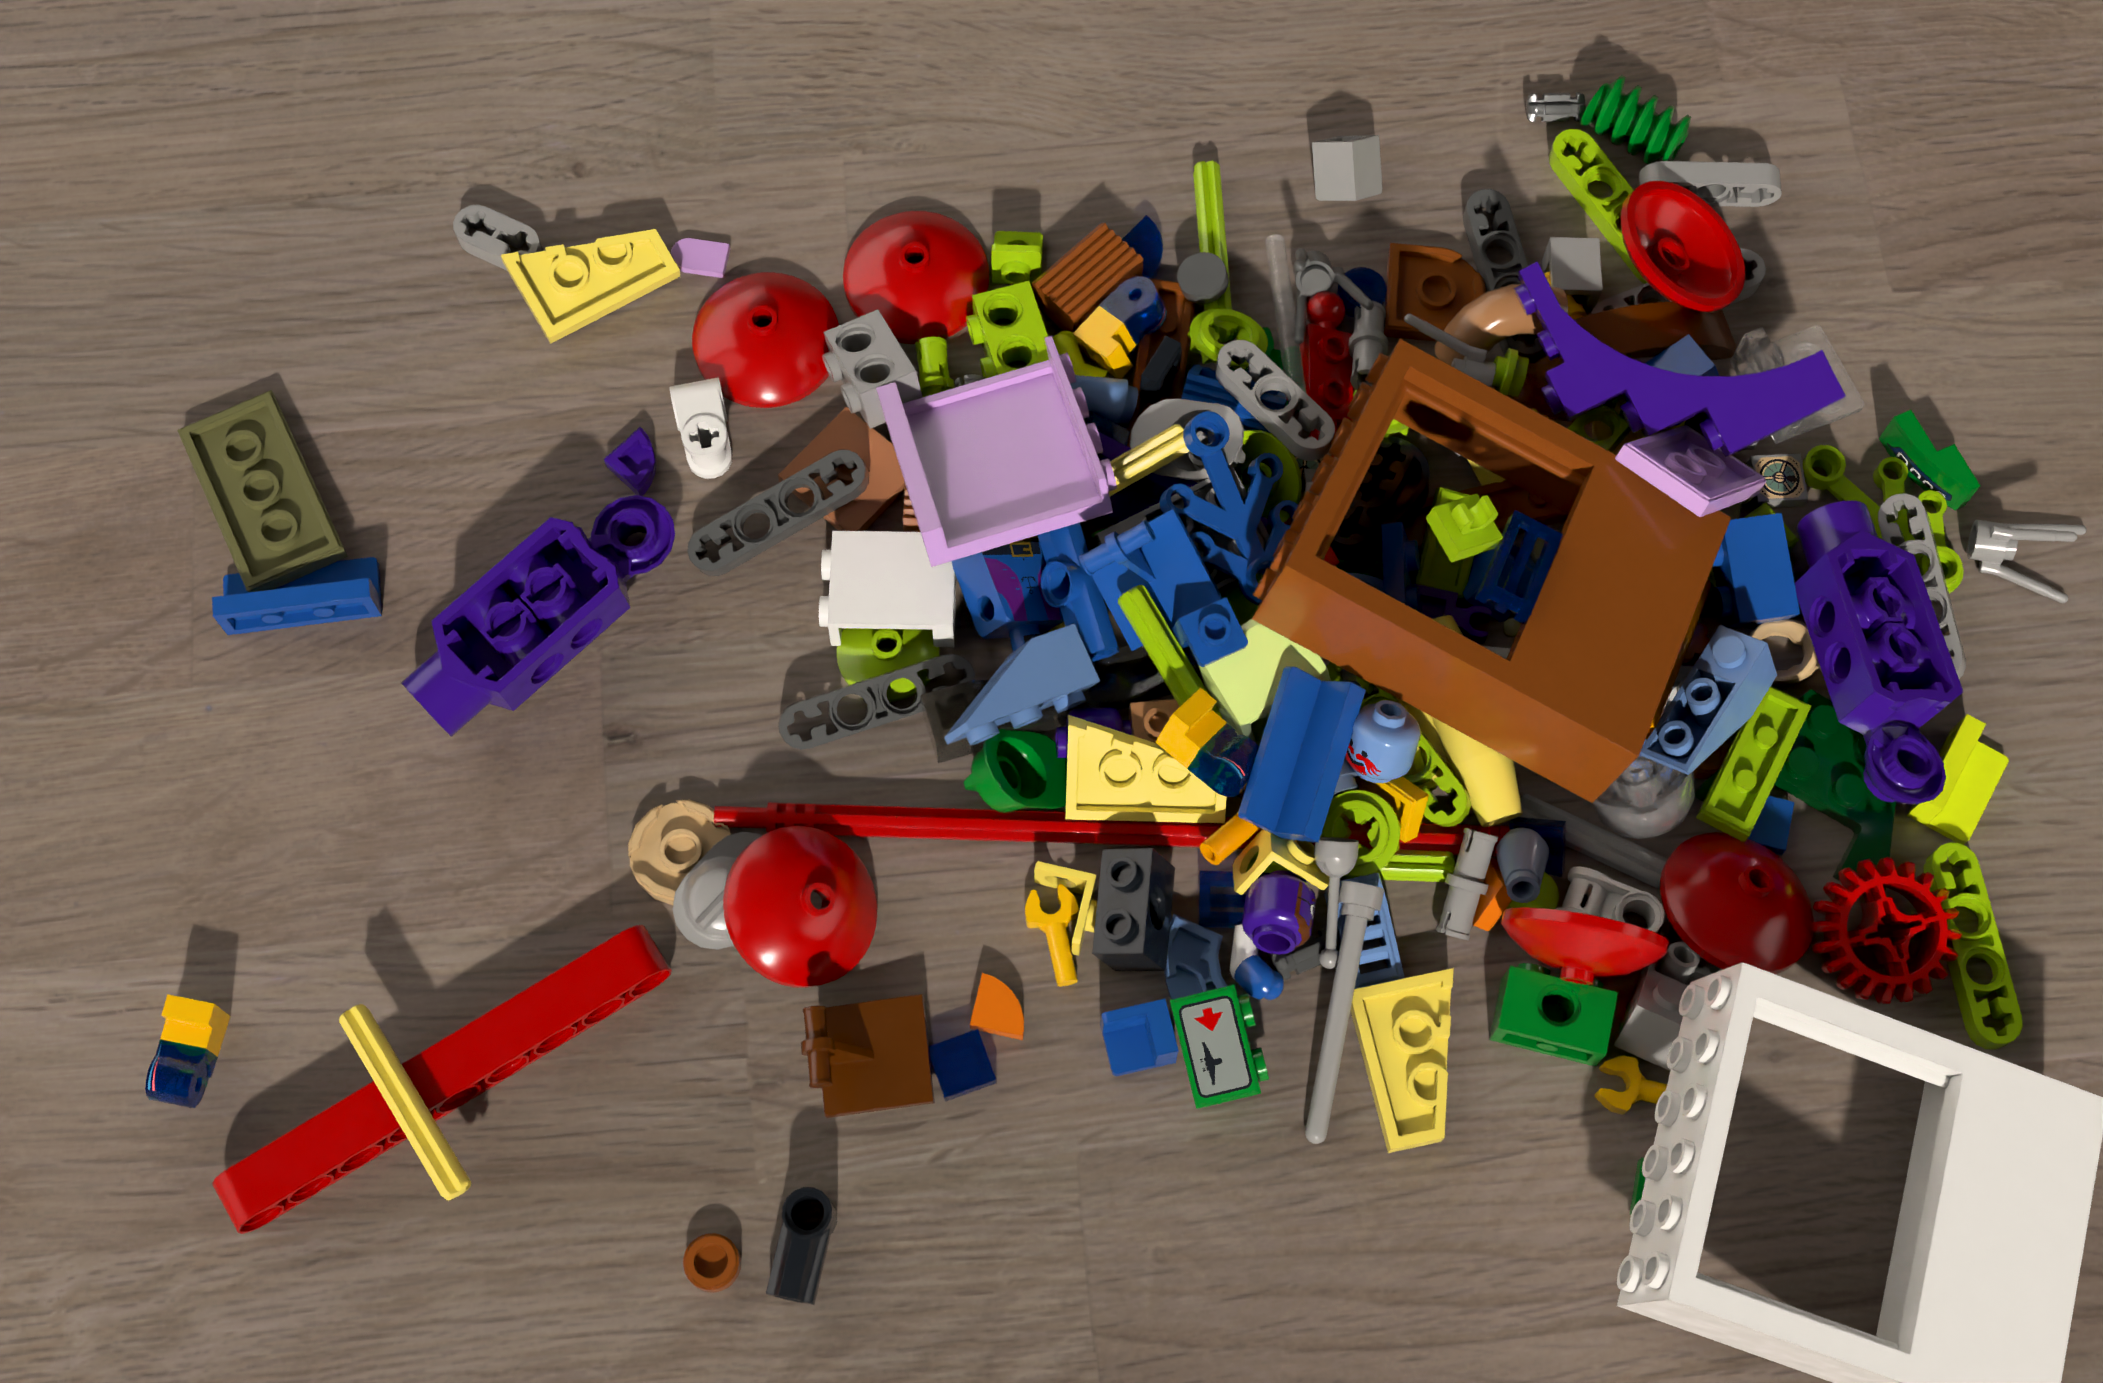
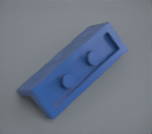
(328, 595)
(1301, 755)

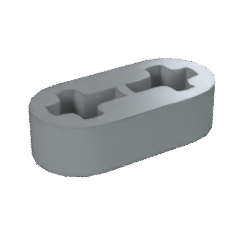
(501, 232)

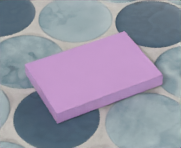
(1690, 471)

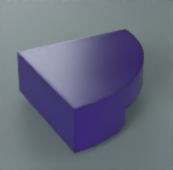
(634, 462)

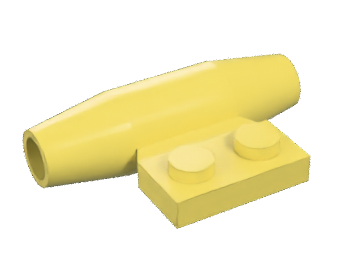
(1483, 771)

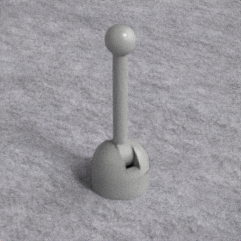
(1334, 858)

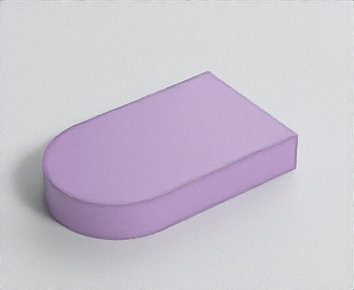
(701, 257)

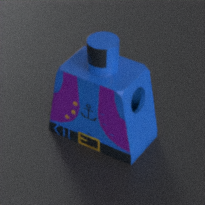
(1006, 592)

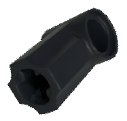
(801, 1252)

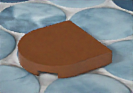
(1427, 284)

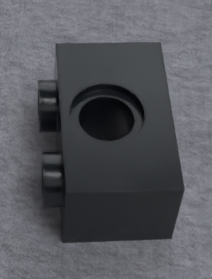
(1133, 910)

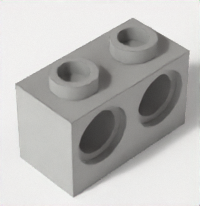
(866, 357)

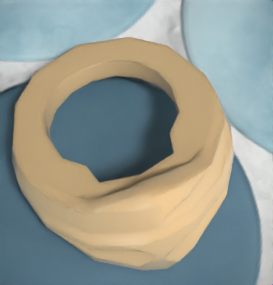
(1799, 635)

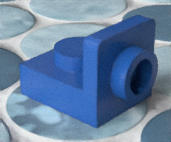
(1210, 632)

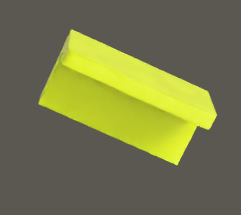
(1970, 780)

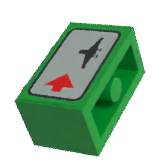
(1217, 1046)

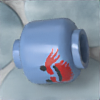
(1383, 742)

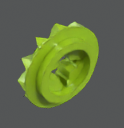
(1222, 326)
(1384, 834)

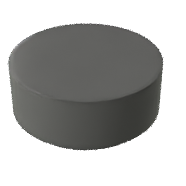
(1202, 278)

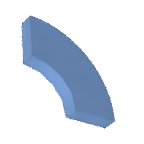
(1192, 959)

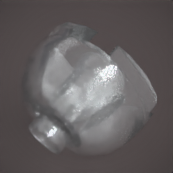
(1646, 799)

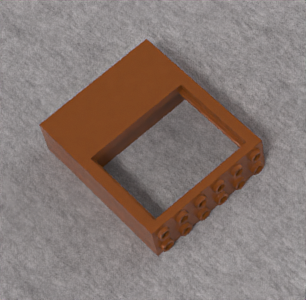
(1606, 621)

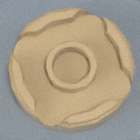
(670, 844)

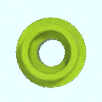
(1510, 373)

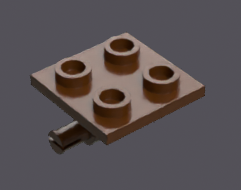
(869, 1055)

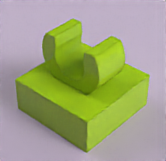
(1465, 526)

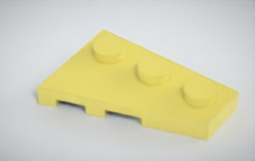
(589, 280)
(1131, 780)
(1405, 1052)

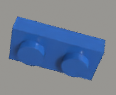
(1399, 561)

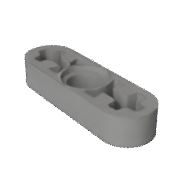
(1720, 182)
(1267, 378)

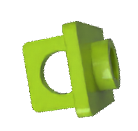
(1016, 262)

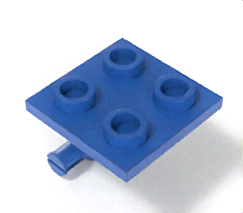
(1162, 560)

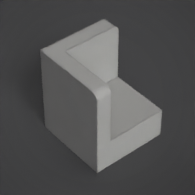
(1347, 168)
(1575, 267)

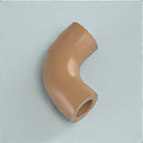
(1491, 320)

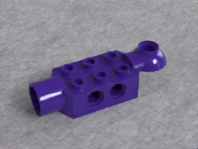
(537, 610)
(1876, 647)

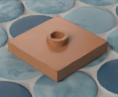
(885, 476)

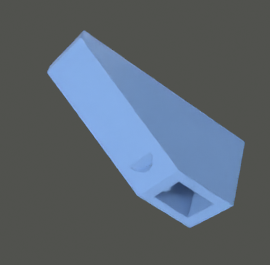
(1033, 677)
(1712, 701)

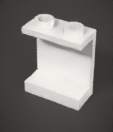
(886, 584)

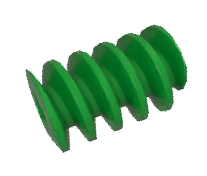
(1636, 121)

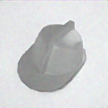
(1180, 411)
(700, 894)

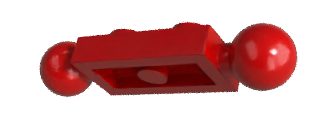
(1327, 357)

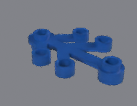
(1235, 517)

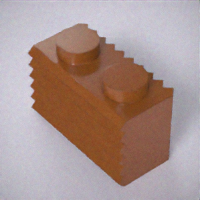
(1085, 277)

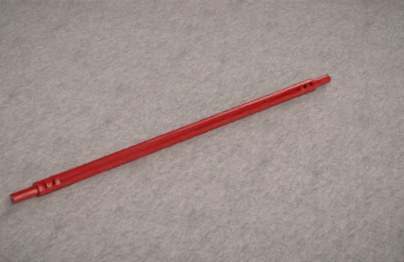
(1030, 826)

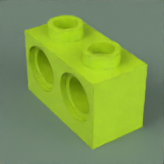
(1003, 344)

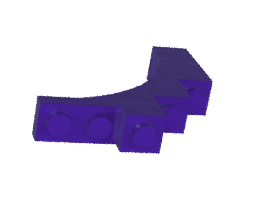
(1735, 407)

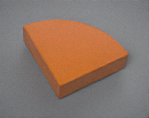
(1494, 902)
(997, 1009)

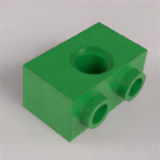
(1523, 1024)

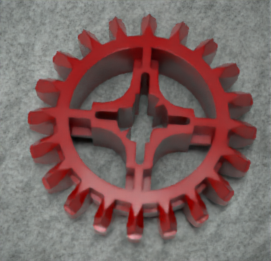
(1893, 949)

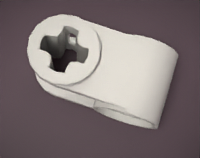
(702, 423)
(1610, 898)

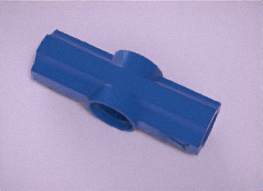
(1075, 592)

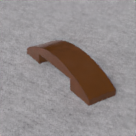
(1655, 326)

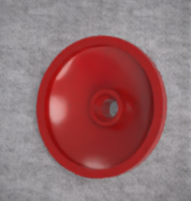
(1682, 246)
(922, 296)
(771, 362)
(1736, 903)
(772, 910)
(1583, 942)

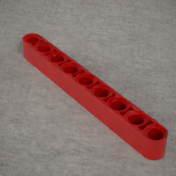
(444, 1076)

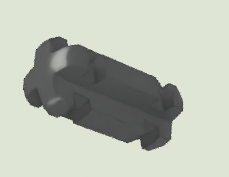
(1555, 107)
(1301, 958)

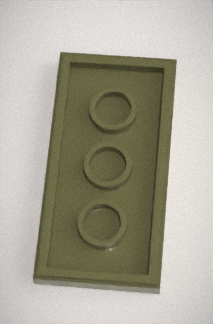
(262, 493)

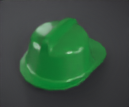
(1018, 772)

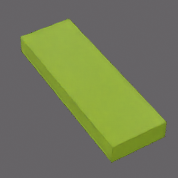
(1753, 764)

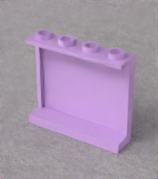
(999, 458)

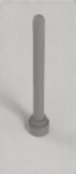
(1358, 906)

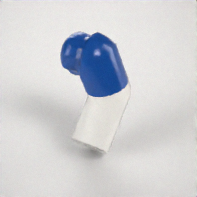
(1251, 970)

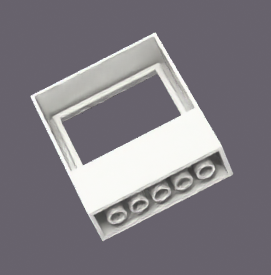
(1984, 1221)

